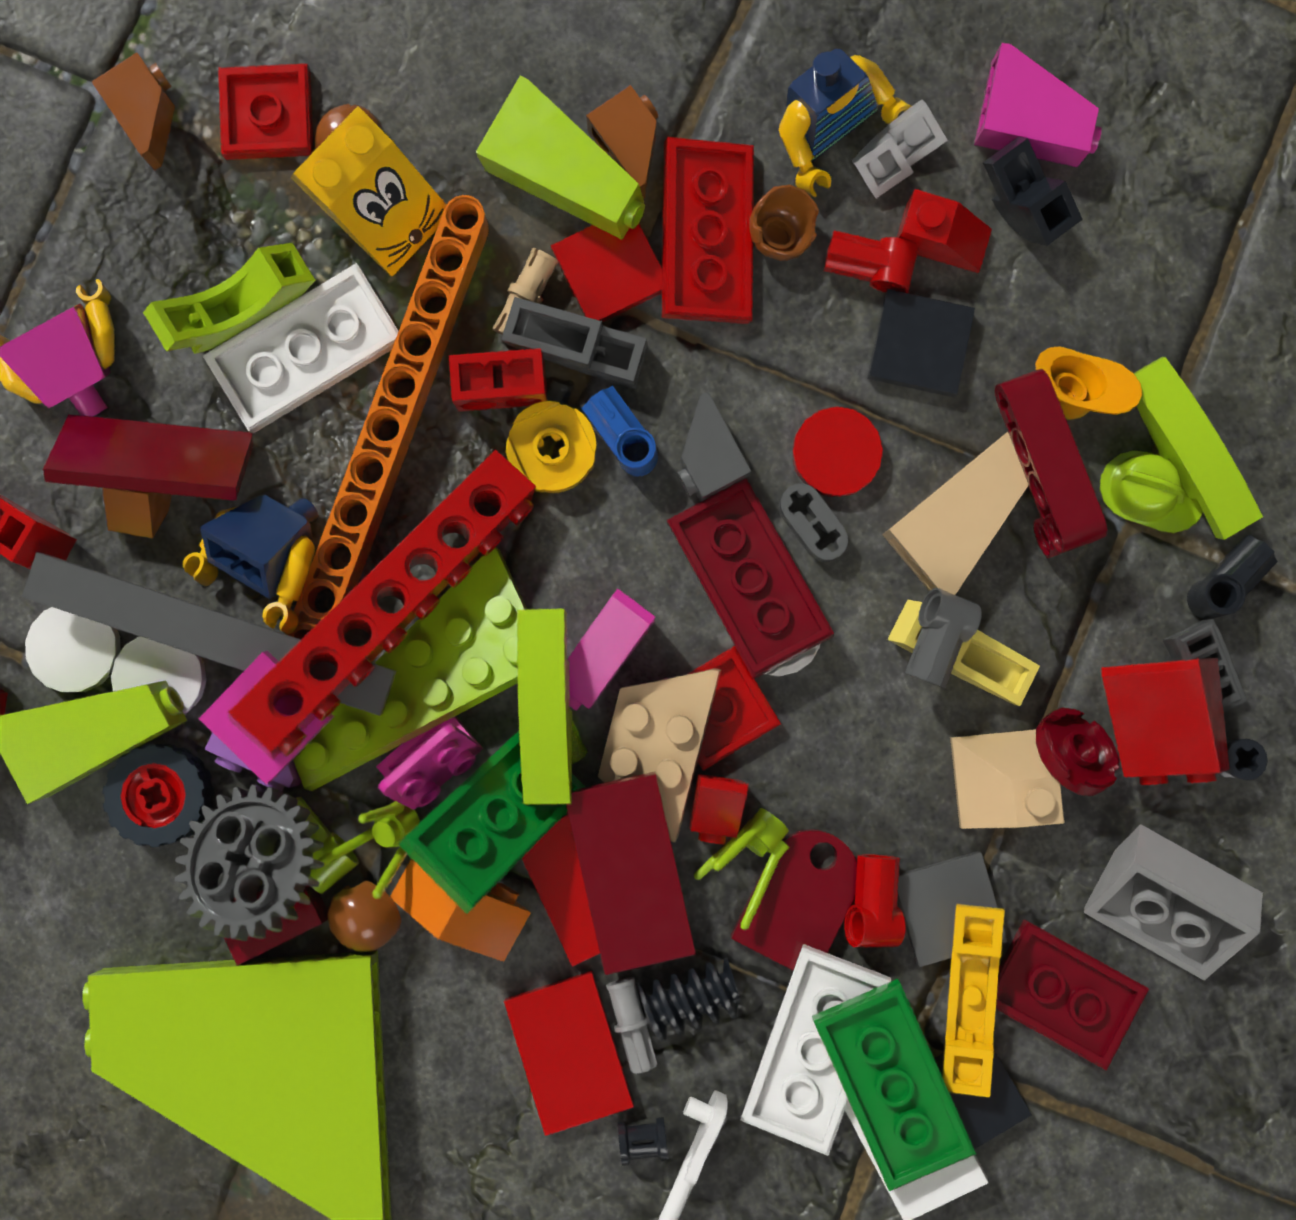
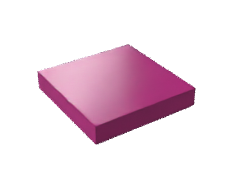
(219, 723)

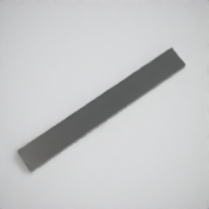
(181, 624)

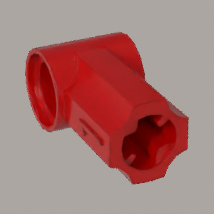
(881, 263)
(875, 916)

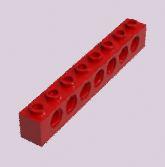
(491, 482)

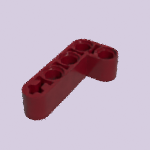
(1050, 464)

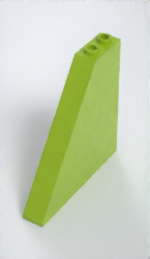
(260, 1063)

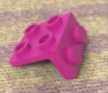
(426, 762)

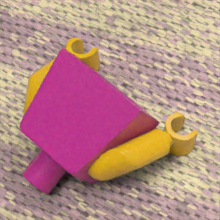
(63, 356)

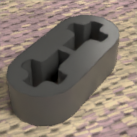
(821, 515)

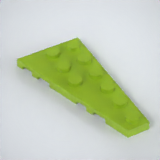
(442, 667)

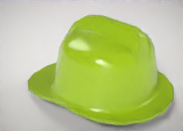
(1148, 492)

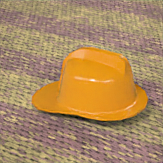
(1089, 383)

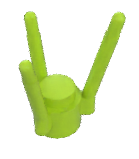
(389, 829)
(760, 835)

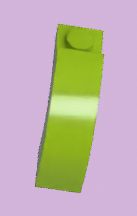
(210, 318)

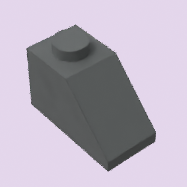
(710, 454)

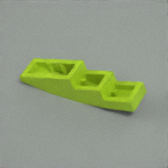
(1195, 449)
(544, 706)

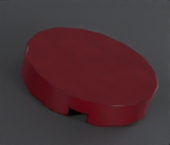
(1077, 752)

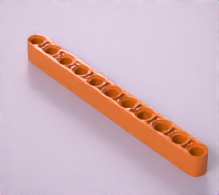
(386, 407)

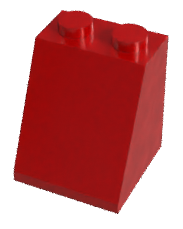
(1168, 719)

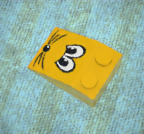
(371, 191)

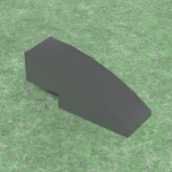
(576, 342)

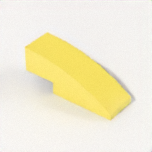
(979, 661)

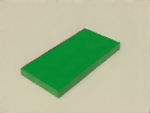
(481, 829)
(893, 1085)

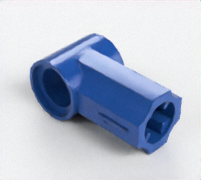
(620, 429)

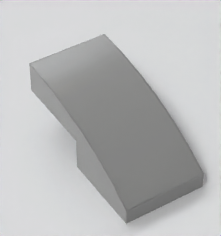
(897, 147)

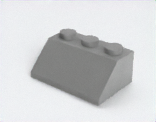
(1175, 903)

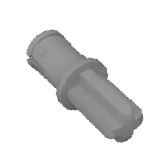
(632, 1025)

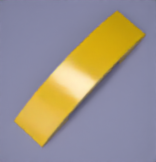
(972, 999)

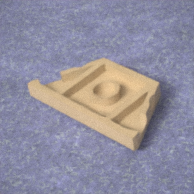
(661, 731)

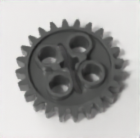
(282, 873)

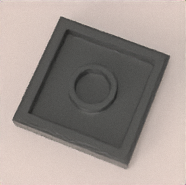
(930, 900)

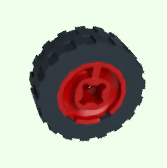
(157, 794)

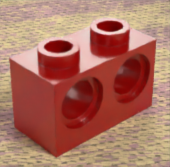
(498, 379)

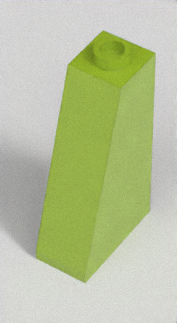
(558, 162)
(74, 738)

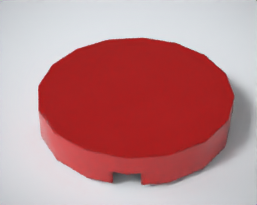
(837, 451)

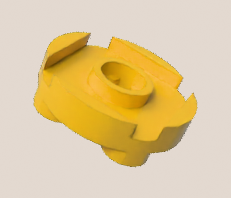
(560, 423)

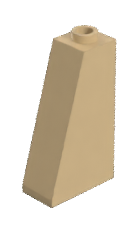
(959, 520)

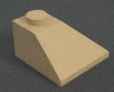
(1003, 782)

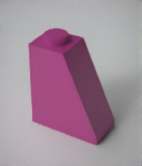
(1035, 105)
(606, 648)

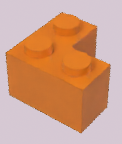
(485, 929)

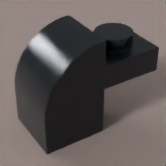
(1026, 199)

